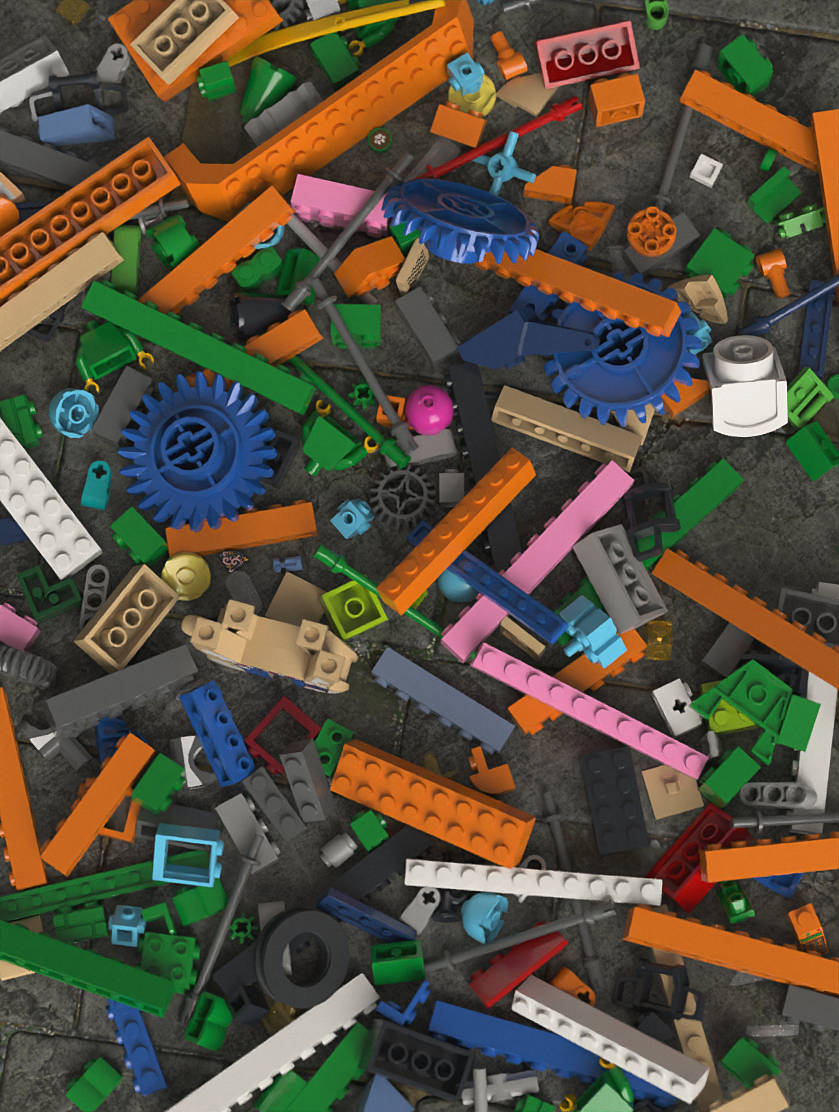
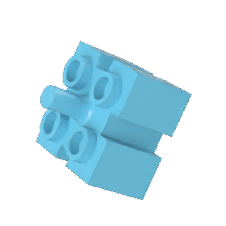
(592, 633)

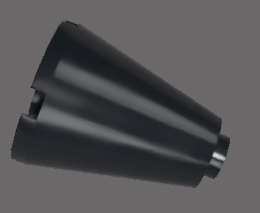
(255, 312)

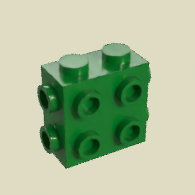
(723, 260)
(171, 957)

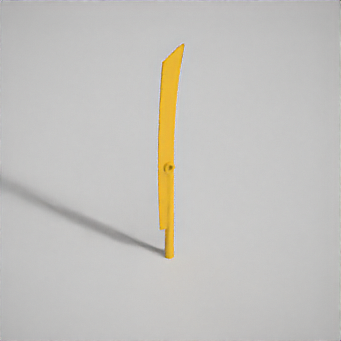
(331, 24)

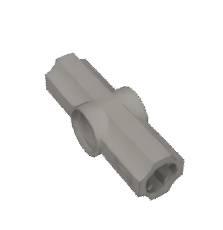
(504, 1086)

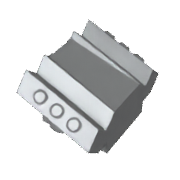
(283, 113)

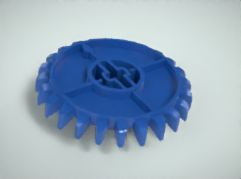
(460, 220)
(629, 378)
(228, 456)

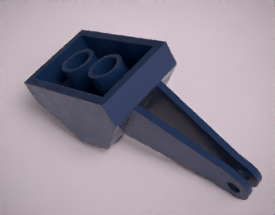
(522, 335)

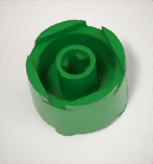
(172, 241)

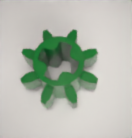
(363, 402)
(241, 935)

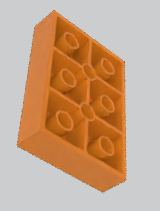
(254, 20)

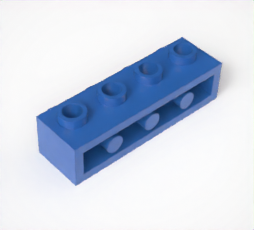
(565, 248)
(218, 733)
(139, 1046)

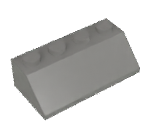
(28, 71)
(619, 579)

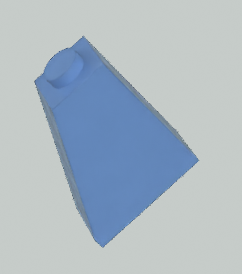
(76, 126)
(382, 1097)

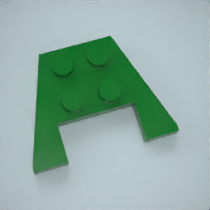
(756, 696)

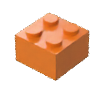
(616, 99)
(370, 267)

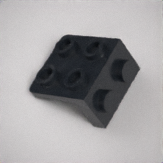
(782, 668)

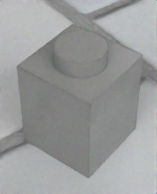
(451, 487)

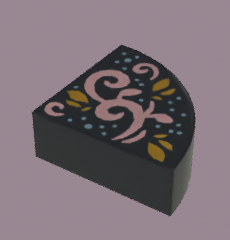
(233, 560)

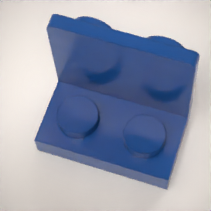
(392, 1011)

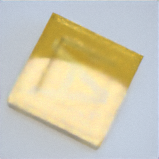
(73, 10)

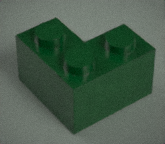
(48, 600)

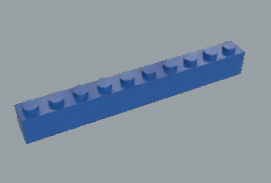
(530, 1046)

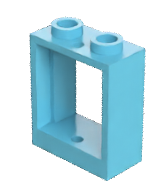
(186, 874)

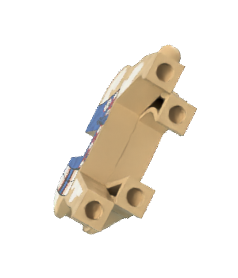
(270, 647)

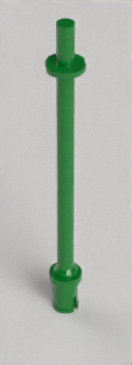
(388, 446)
(338, 564)

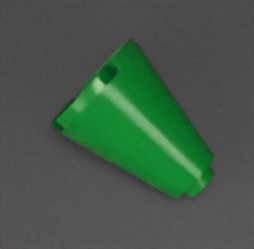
(264, 88)

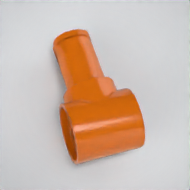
(509, 62)
(772, 266)

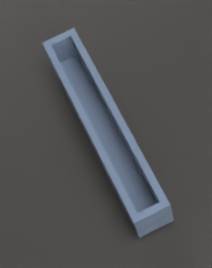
(442, 700)

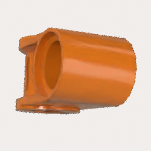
(572, 985)

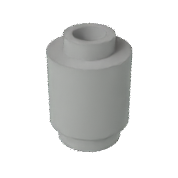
(338, 850)

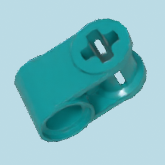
(96, 490)

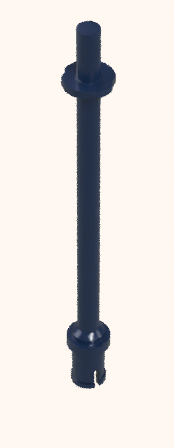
(764, 323)

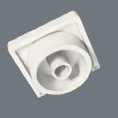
(746, 386)

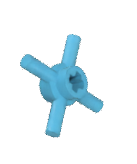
(510, 165)

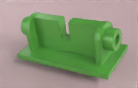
(809, 216)

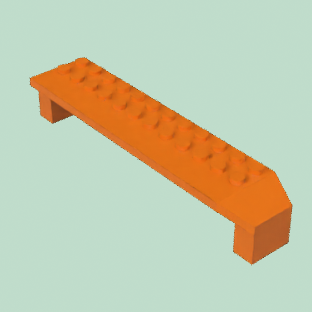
(333, 123)

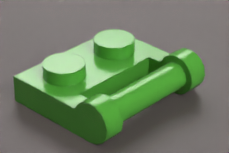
(800, 392)

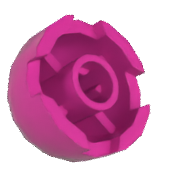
(429, 410)

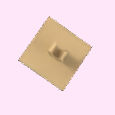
(671, 791)

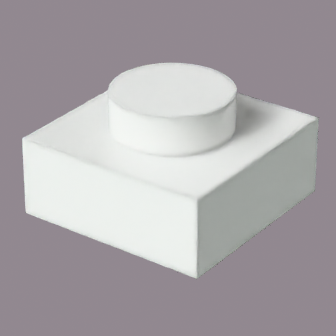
(706, 170)

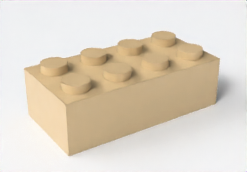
(182, 35)
(126, 619)

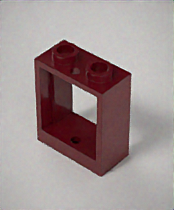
(296, 714)

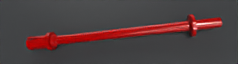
(557, 113)

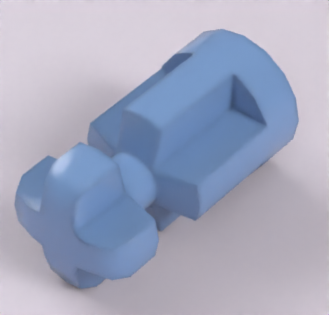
(289, 564)

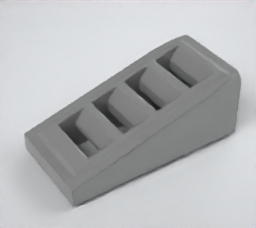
(711, 746)

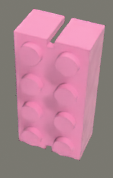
(336, 205)

